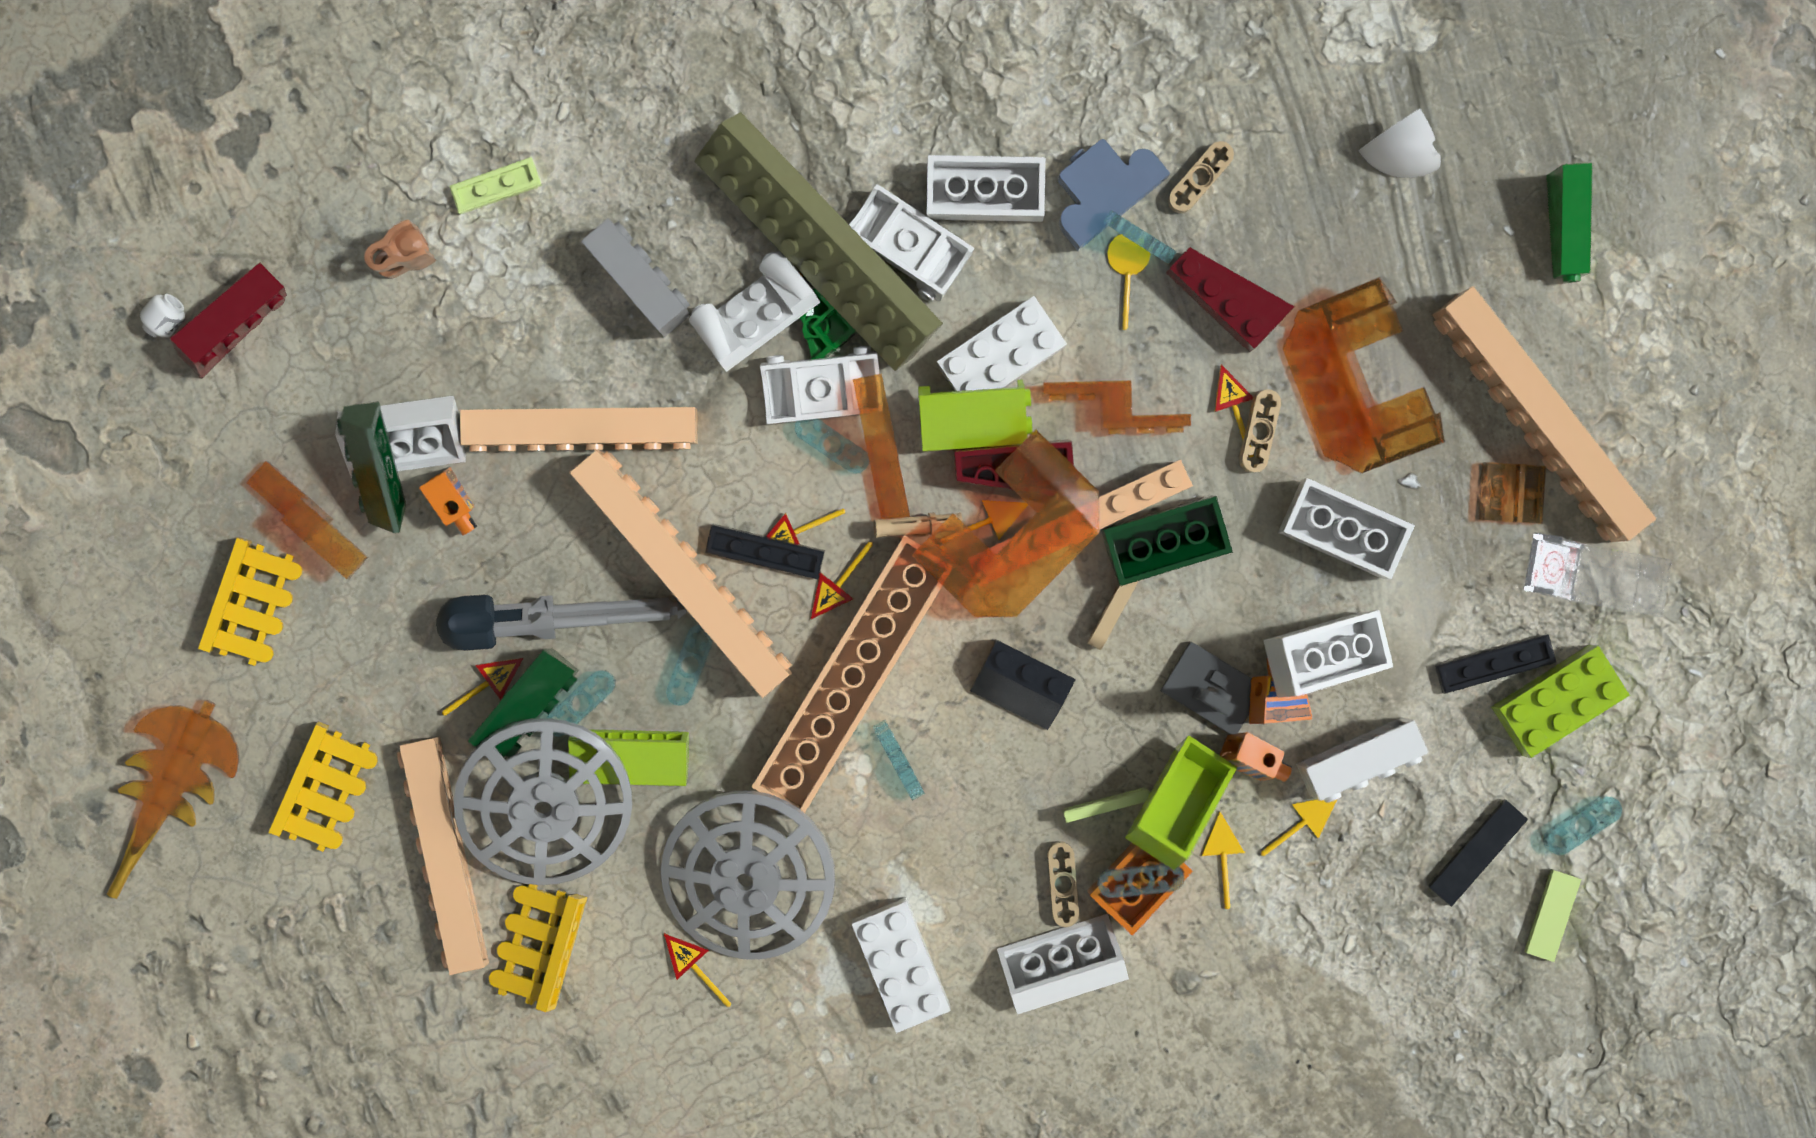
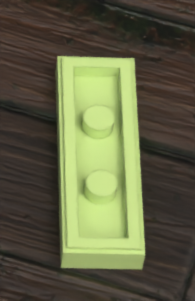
(495, 185)
(1105, 804)
(1552, 915)

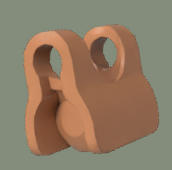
(402, 249)

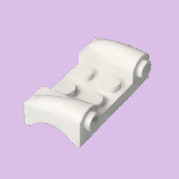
(911, 242)
(754, 313)
(814, 386)

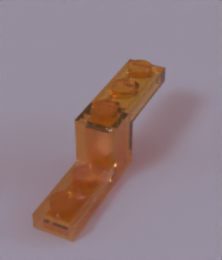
(1116, 406)
(881, 447)
(307, 520)

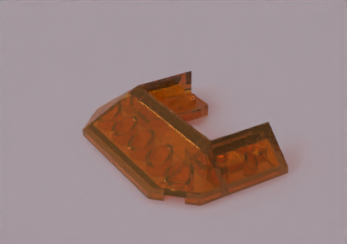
(1335, 388)
(1036, 554)

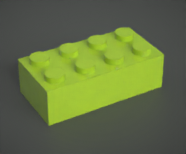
(1560, 701)
(1181, 803)

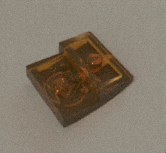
(1512, 493)

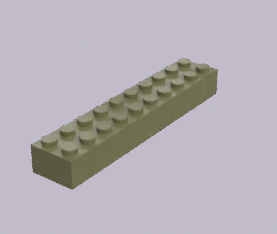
(817, 241)

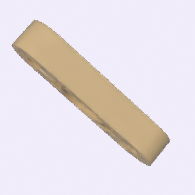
(1209, 155)
(1261, 453)
(1111, 615)
(1054, 863)

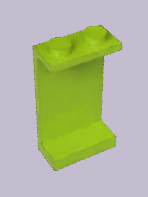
(974, 417)

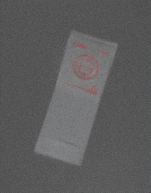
(1597, 575)

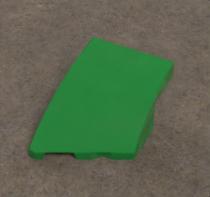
(825, 329)

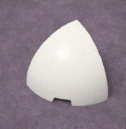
(1404, 148)

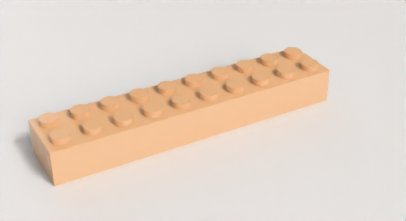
(1543, 417)
(680, 571)
(850, 679)

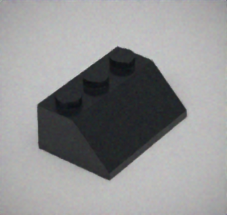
(1022, 685)

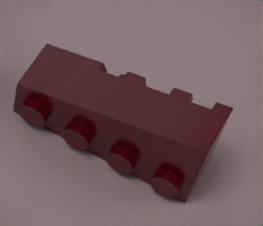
(1232, 300)
(228, 320)
(980, 463)

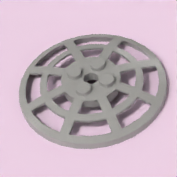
(539, 788)
(751, 861)

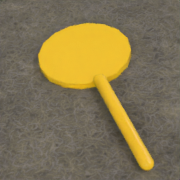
(1127, 259)

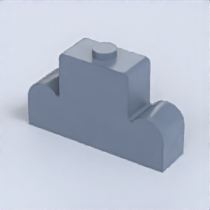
(1103, 183)

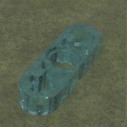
(1139, 236)
(854, 450)
(591, 682)
(674, 682)
(898, 760)
(1568, 842)
(1119, 889)

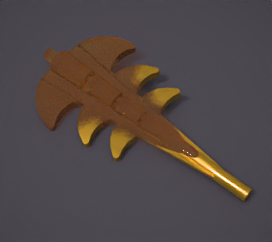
(188, 741)

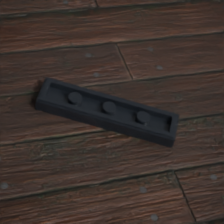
(765, 551)
(1495, 664)
(1478, 852)

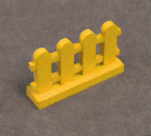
(238, 614)
(319, 802)
(541, 961)

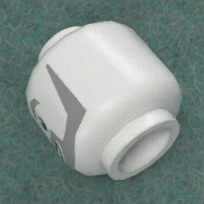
(162, 315)

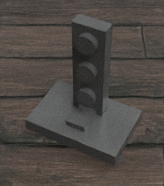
(1210, 688)

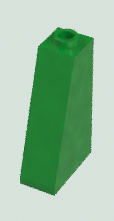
(1570, 220)

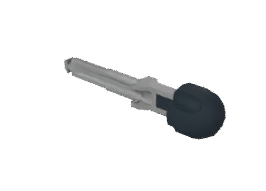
(476, 622)

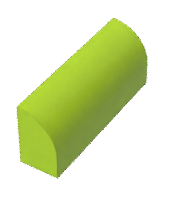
(648, 756)

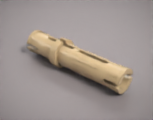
(910, 525)

